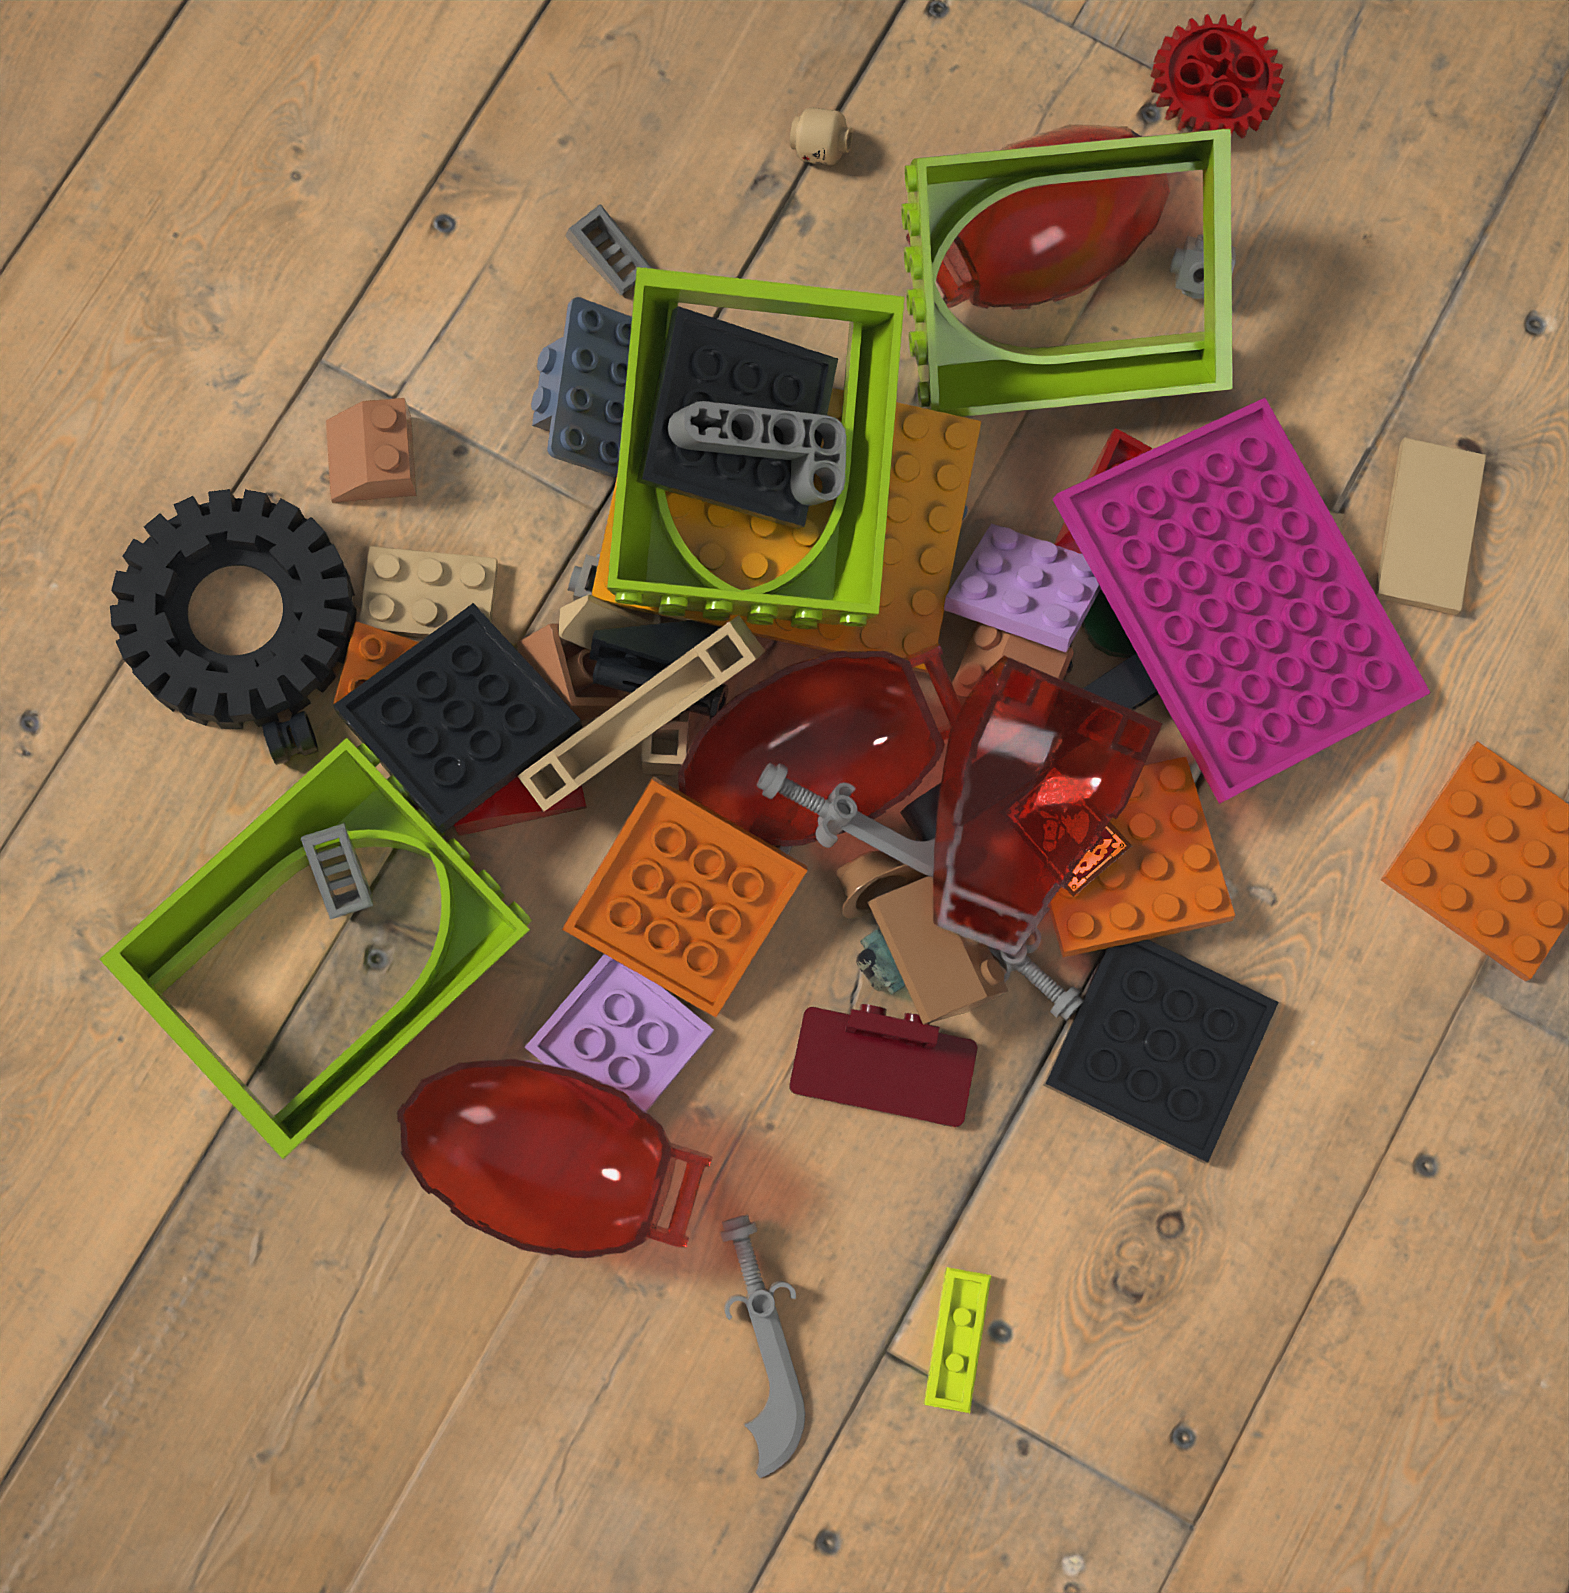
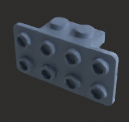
(585, 387)

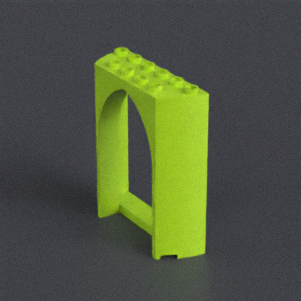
(980, 376)
(844, 568)
(377, 812)

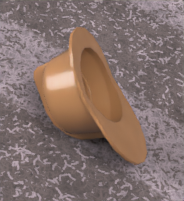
(870, 877)

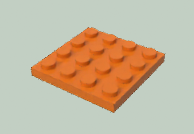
(1491, 862)
(1159, 884)
(685, 897)

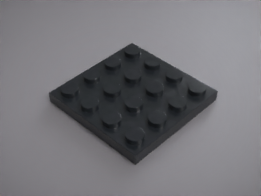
(736, 367)
(457, 717)
(1161, 1046)

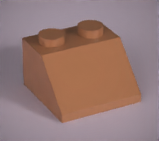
(371, 451)
(991, 644)
(568, 672)

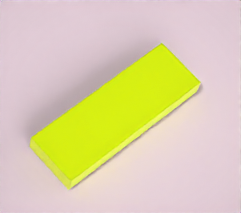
(957, 1340)

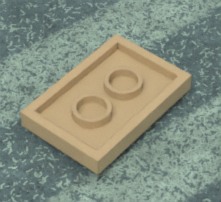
(422, 590)

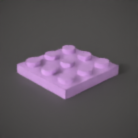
(1025, 588)
(621, 1032)

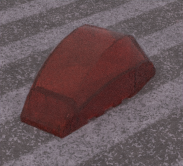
(1025, 796)

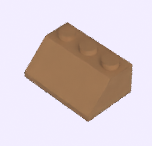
(940, 968)

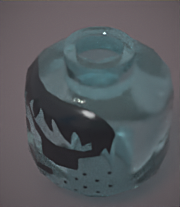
(878, 964)

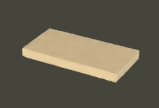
(1430, 526)

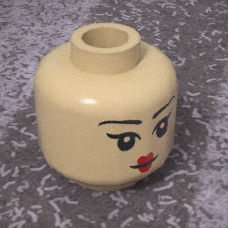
(821, 136)

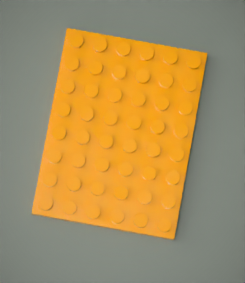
(923, 523)

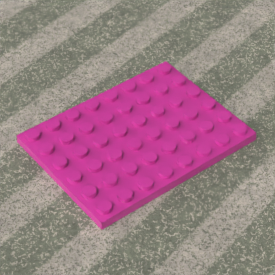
(1241, 598)

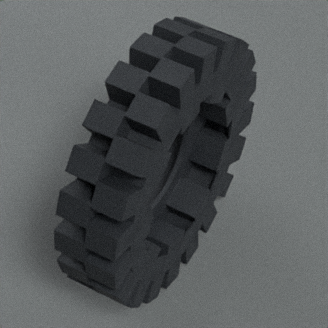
(218, 535)

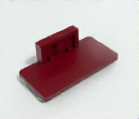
(884, 1064)

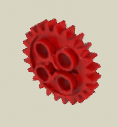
(1217, 77)

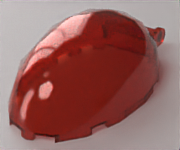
(1053, 236)
(831, 724)
(546, 1158)

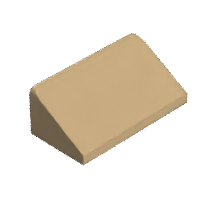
(585, 615)

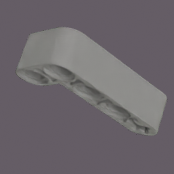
(759, 441)

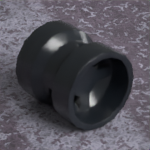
(281, 742)

